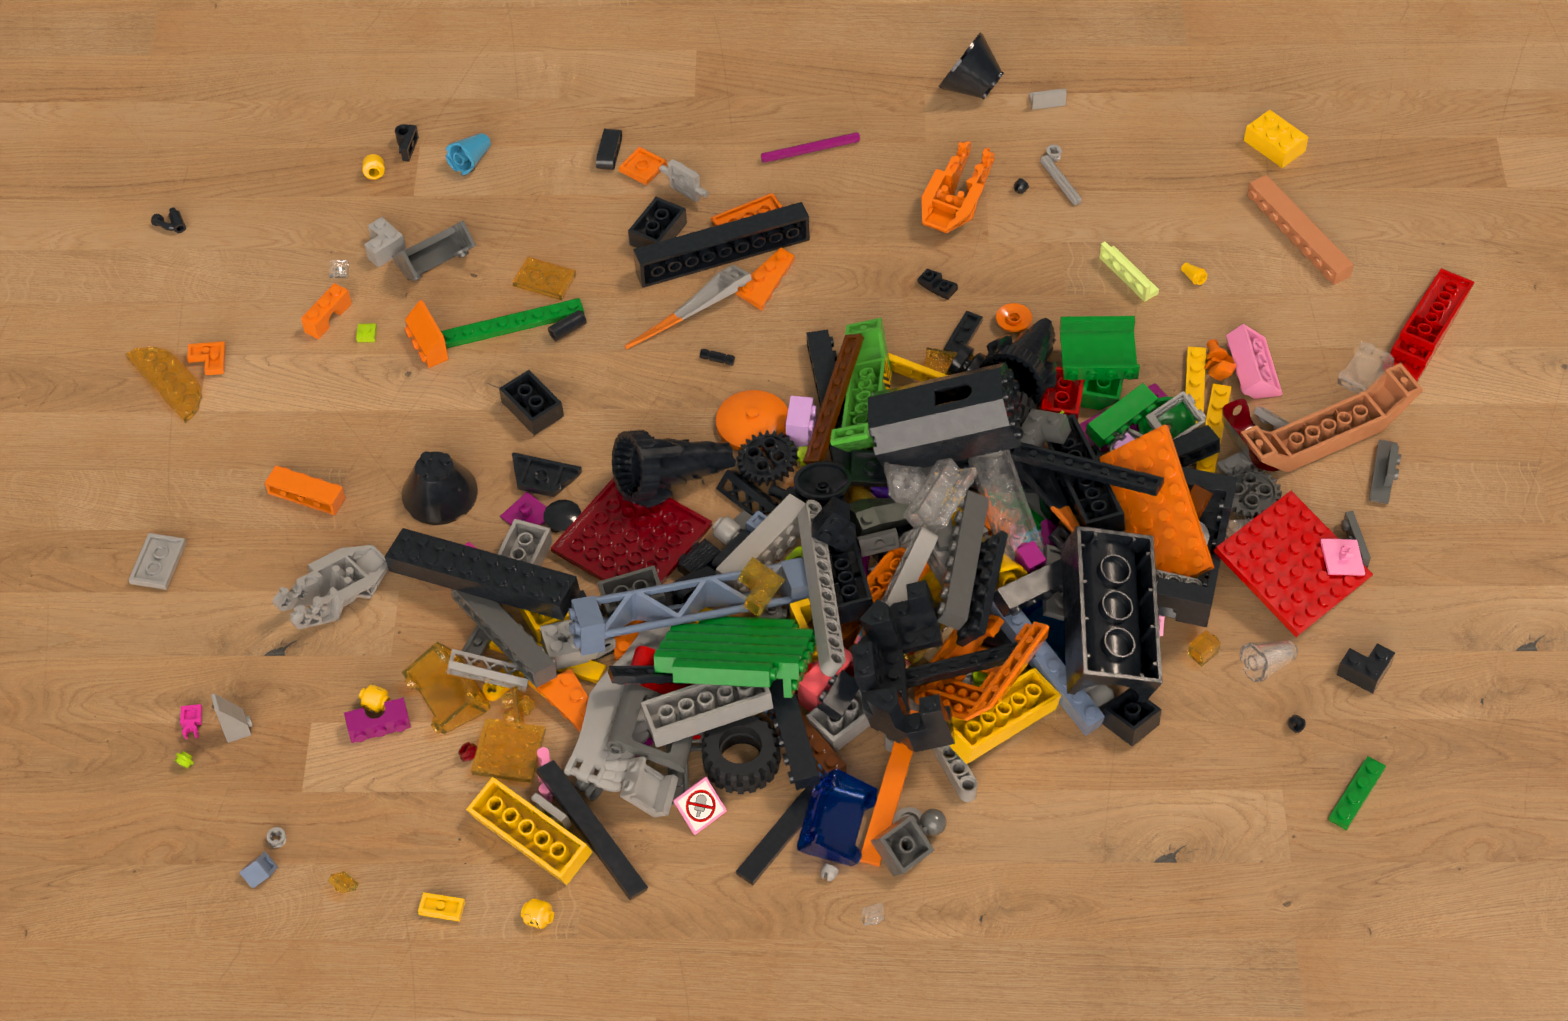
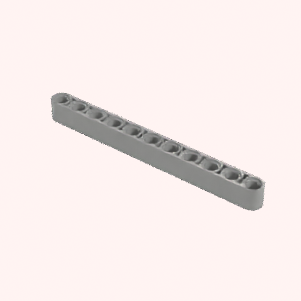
(821, 594)

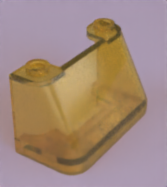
(449, 697)

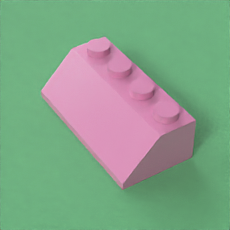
(1253, 363)

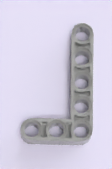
(918, 545)
(950, 766)

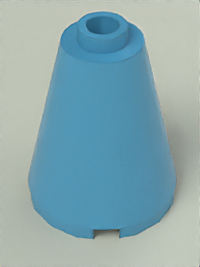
(467, 152)

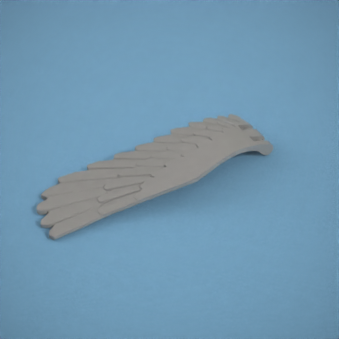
(598, 722)

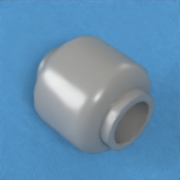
(725, 529)

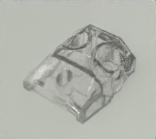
(903, 481)

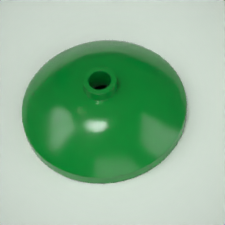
(1178, 418)

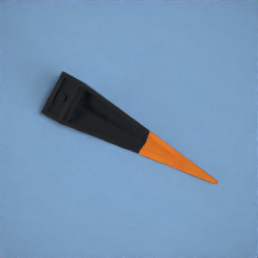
(1047, 487)

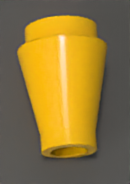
(1194, 273)

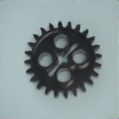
(752, 466)

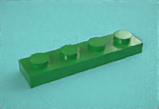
(1357, 793)

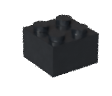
(1131, 718)

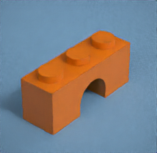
(316, 319)

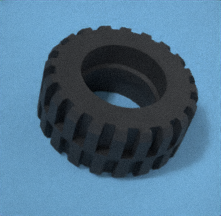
(741, 776)

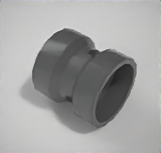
(590, 790)

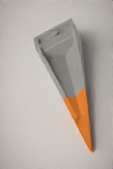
(718, 288)

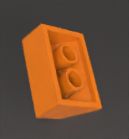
(425, 335)

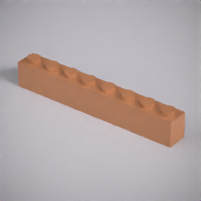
(1300, 230)

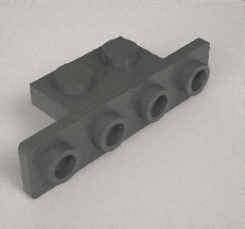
(1384, 471)

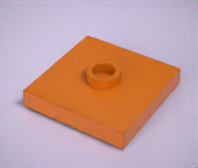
(642, 165)

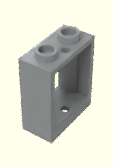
(1189, 403)

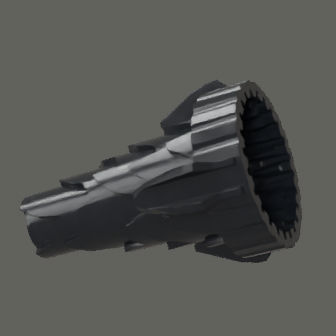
(1027, 358)
(649, 466)

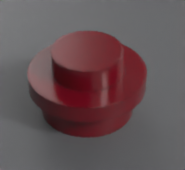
(467, 751)

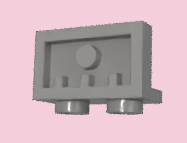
(551, 811)

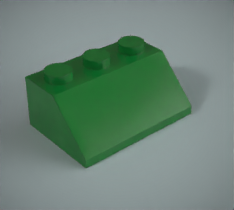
(1101, 393)

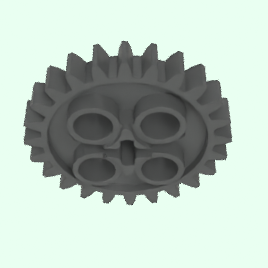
(1253, 492)

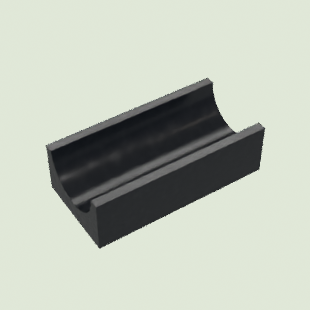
(1111, 611)

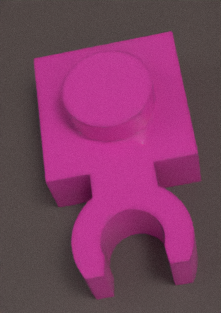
(191, 718)

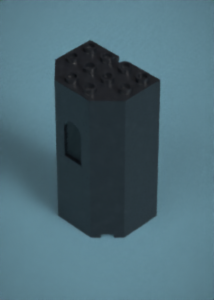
(917, 433)

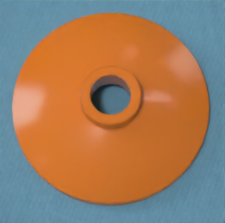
(1014, 317)

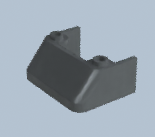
(434, 251)

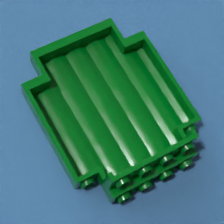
(737, 652)

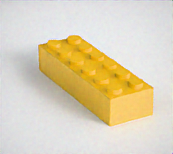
(1023, 705)
(529, 831)

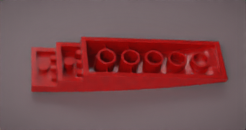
(1430, 322)

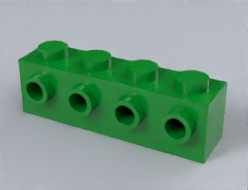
(1121, 416)

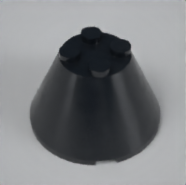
(975, 71)
(438, 489)

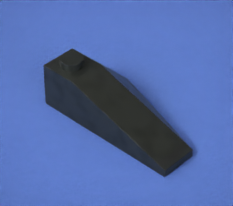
(877, 515)

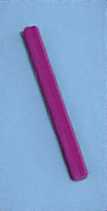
(810, 147)

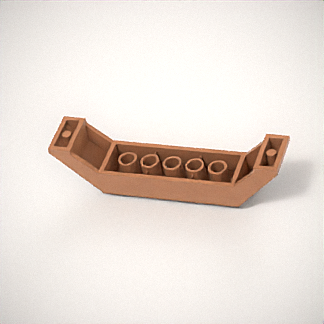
(1337, 424)

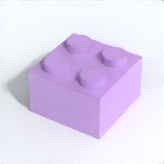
(800, 420)

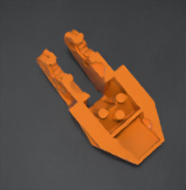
(939, 206)

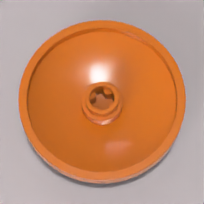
(749, 414)

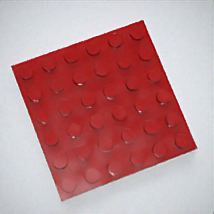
(1285, 565)

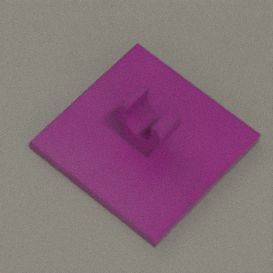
(525, 509)

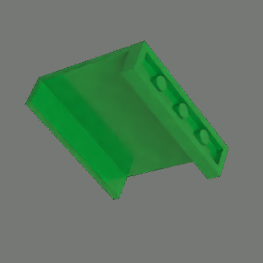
(1098, 348)

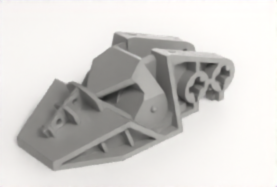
(332, 585)

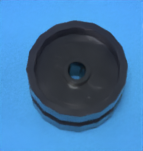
(963, 362)

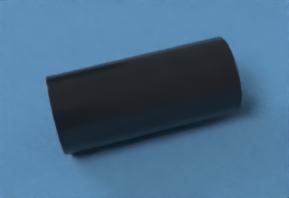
(567, 325)

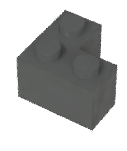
(1045, 426)

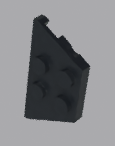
(543, 475)

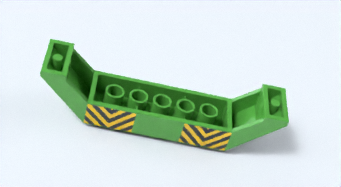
(870, 375)

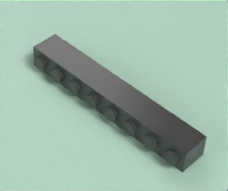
(962, 560)
(509, 637)

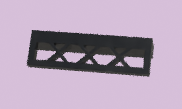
(750, 490)

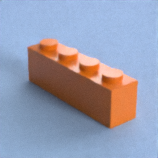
(305, 490)

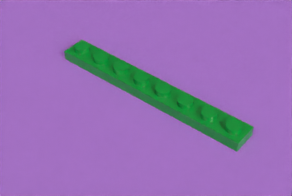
(510, 323)

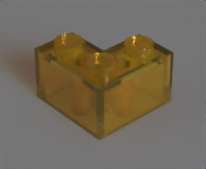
(763, 583)

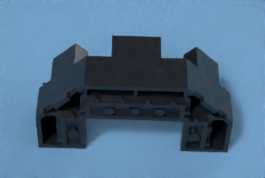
(1193, 602)
(882, 670)

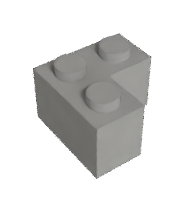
(384, 242)

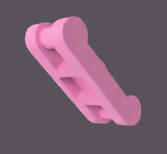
(544, 757)

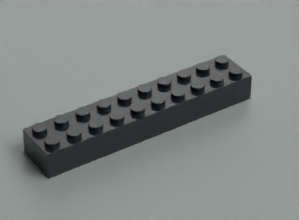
(721, 244)
(482, 573)

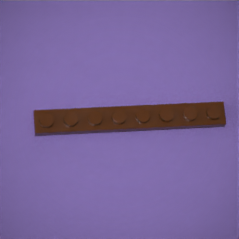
(833, 398)

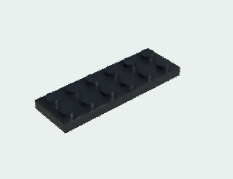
(984, 588)

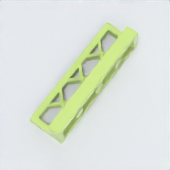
(1127, 272)

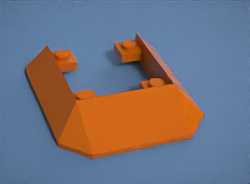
(969, 700)

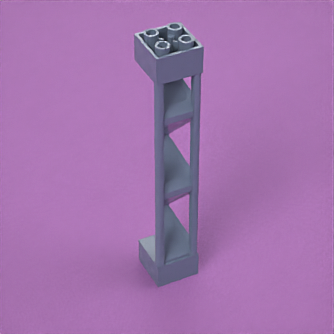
(592, 629)

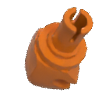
(1218, 361)

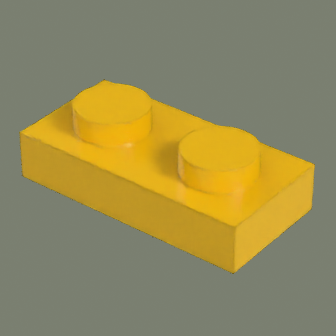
(441, 906)

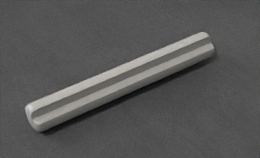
(1061, 180)

